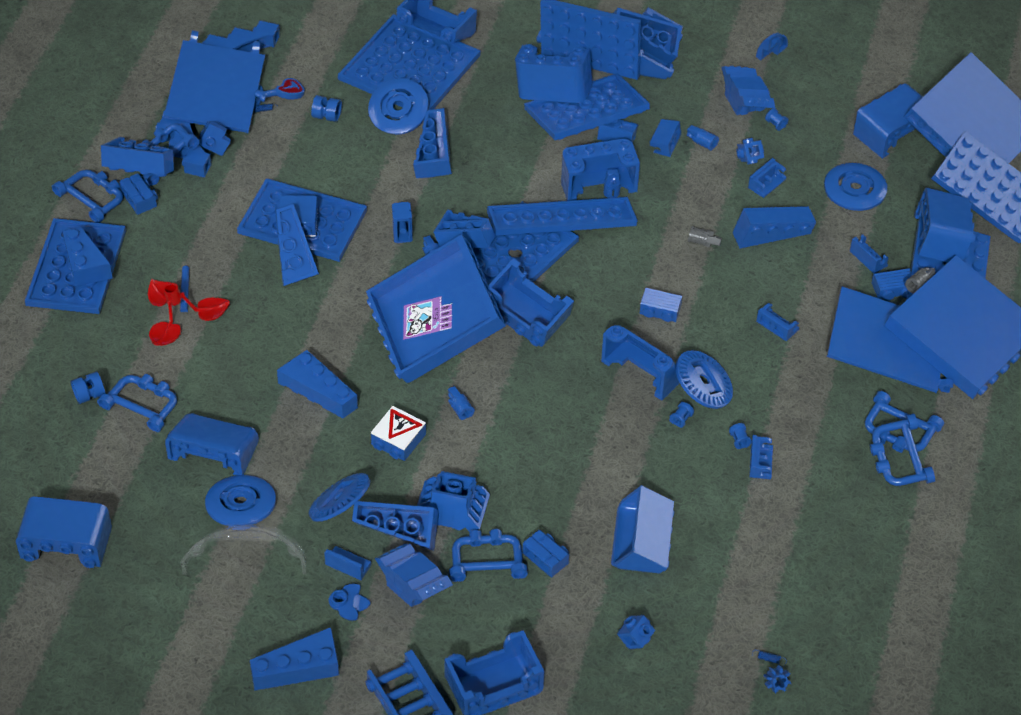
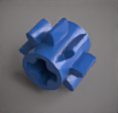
(782, 681)

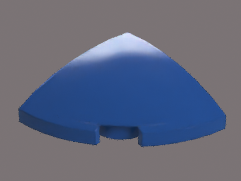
(775, 43)

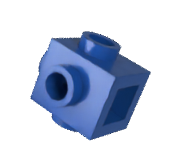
(750, 151)
(636, 631)

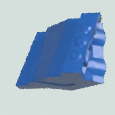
(746, 90)
(457, 499)
(411, 574)

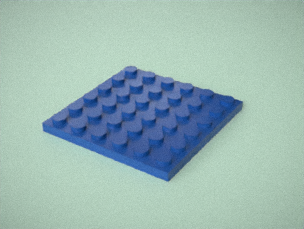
(409, 54)

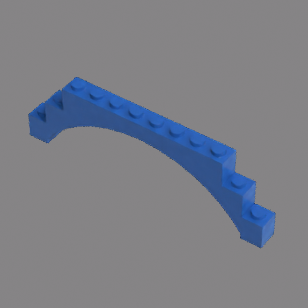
(197, 161)

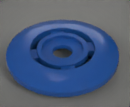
(410, 115)
(852, 198)
(714, 373)
(339, 497)
(245, 513)

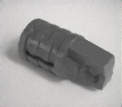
(703, 237)
(919, 279)

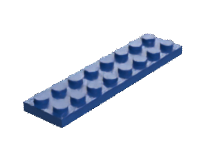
(561, 216)

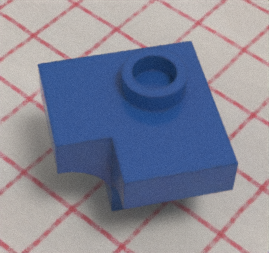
(214, 138)

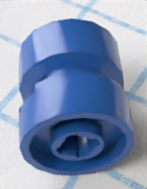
(326, 108)
(81, 385)

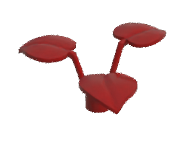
(165, 292)

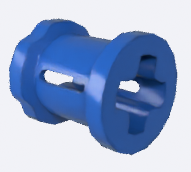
(776, 119)
(683, 412)
(740, 436)

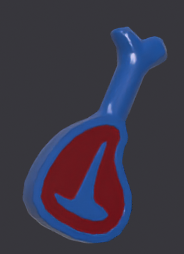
(288, 90)

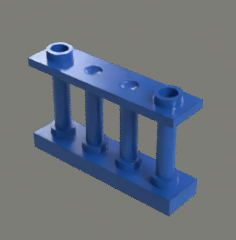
(420, 682)

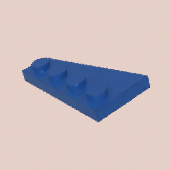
(294, 250)

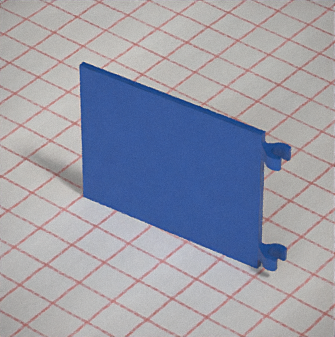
(215, 85)
(865, 342)

